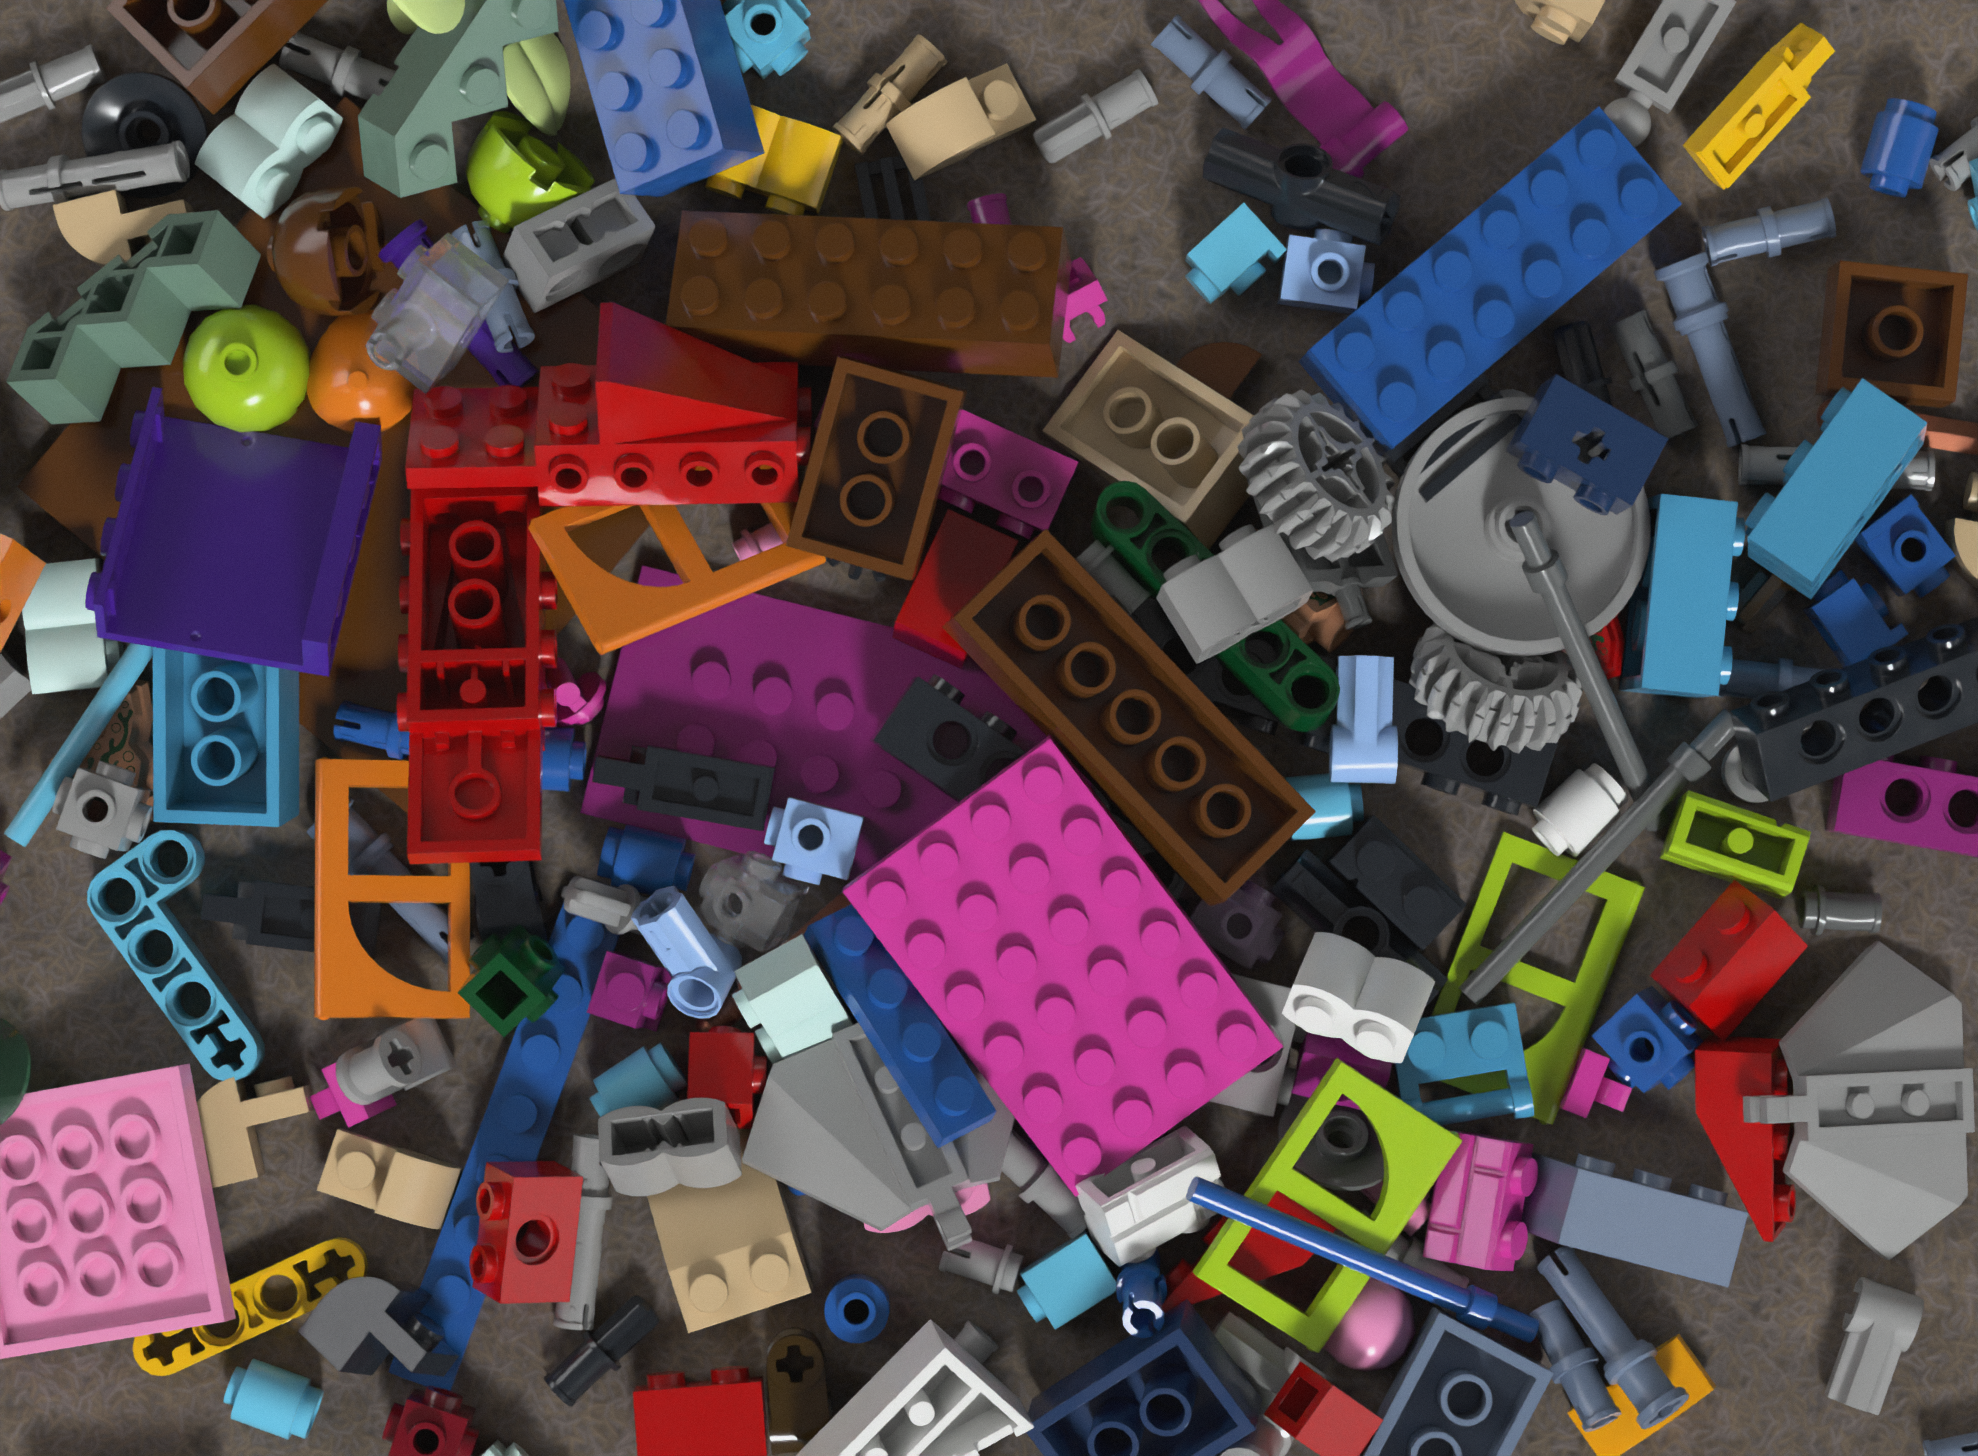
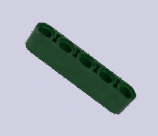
(1267, 682)

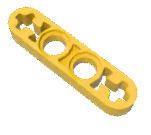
(253, 1311)

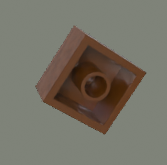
(1893, 331)

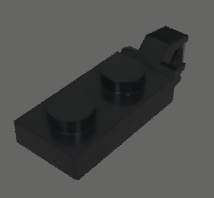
(691, 785)
(284, 916)

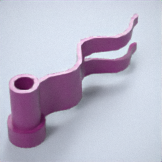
(1312, 86)

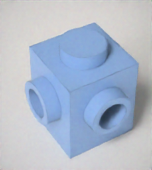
(1325, 272)
(813, 840)

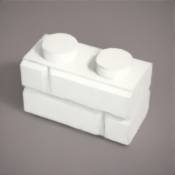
(1146, 1197)

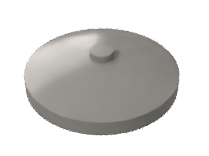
(1467, 561)

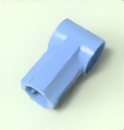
(1363, 738)
(694, 958)

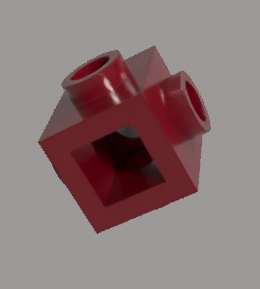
(433, 1410)

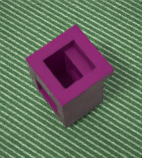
(630, 991)

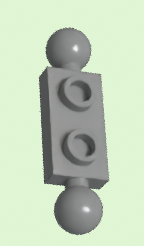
(1664, 61)

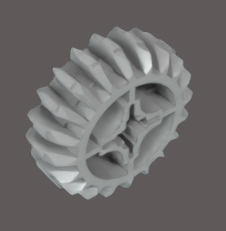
(1316, 475)
(1495, 695)

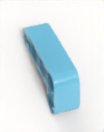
(187, 962)

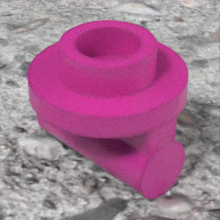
(576, 700)

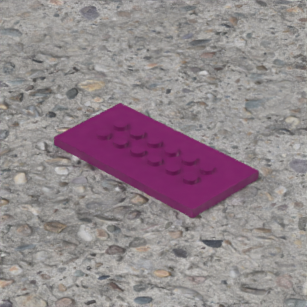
(790, 694)

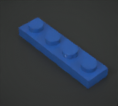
(900, 1027)

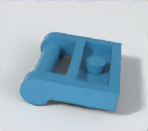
(1465, 1046)

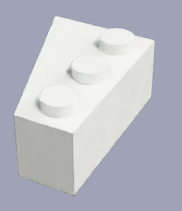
(924, 1404)

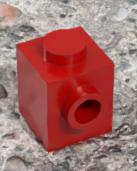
(727, 1069)
(1322, 1415)

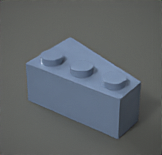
(1635, 1218)

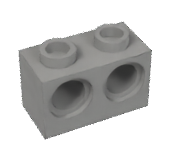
(577, 244)

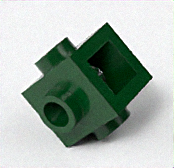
(512, 979)

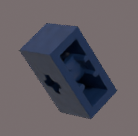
(1619, 444)

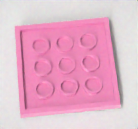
(107, 1215)

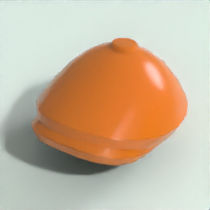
(348, 385)

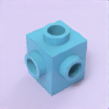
(769, 52)

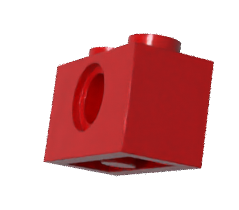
(543, 1260)

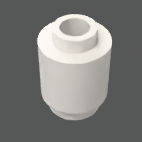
(1579, 811)

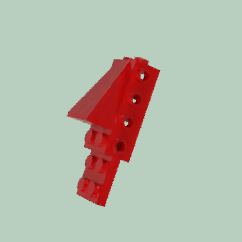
(646, 404)
(475, 674)

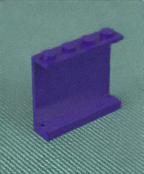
(234, 541)

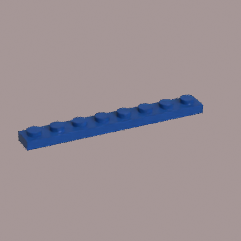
(512, 1128)

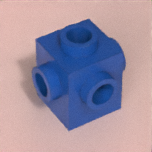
(1646, 1020)

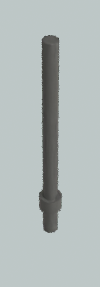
(1548, 577)
(1686, 765)

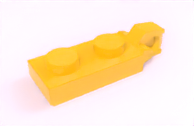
(1758, 106)

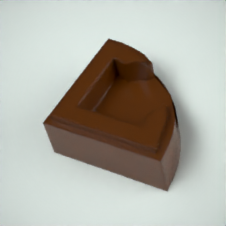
(1220, 365)

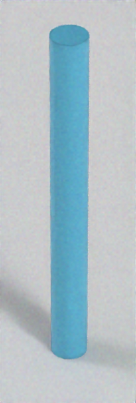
(79, 742)

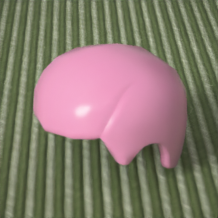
(1374, 1329)

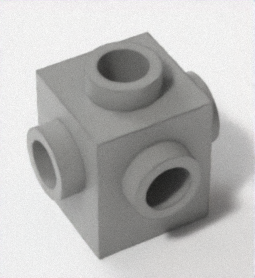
(126, 815)

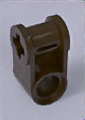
(796, 1403)

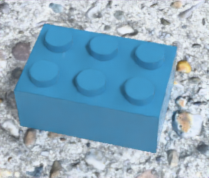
(1833, 486)
(1684, 599)
(224, 741)

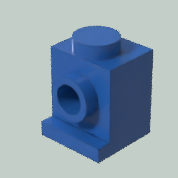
(1882, 545)
(1851, 619)

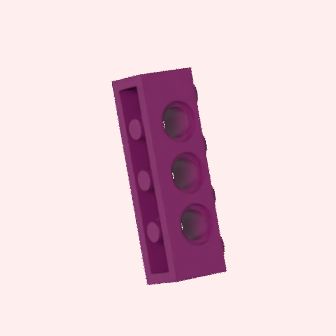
(1861, 810)

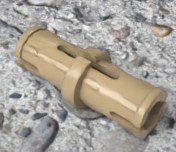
(889, 94)

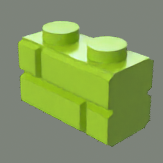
(1735, 844)

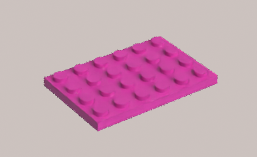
(1063, 965)

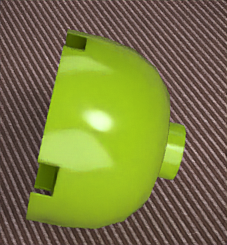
(520, 175)
(247, 368)

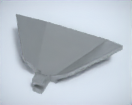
(1878, 1101)
(852, 1140)

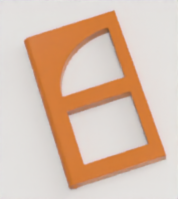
(623, 611)
(344, 974)

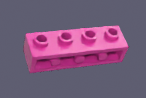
(1003, 475)

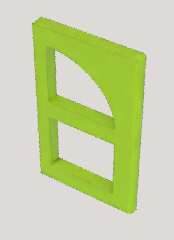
(1555, 1055)
(1413, 1157)

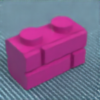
(1481, 1203)

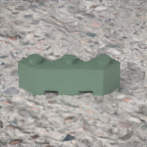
(440, 81)
(132, 315)

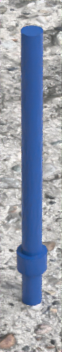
(1472, 1305)

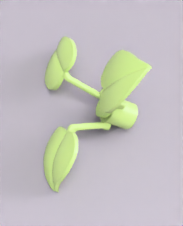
(534, 68)

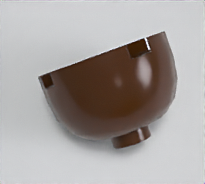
(328, 251)

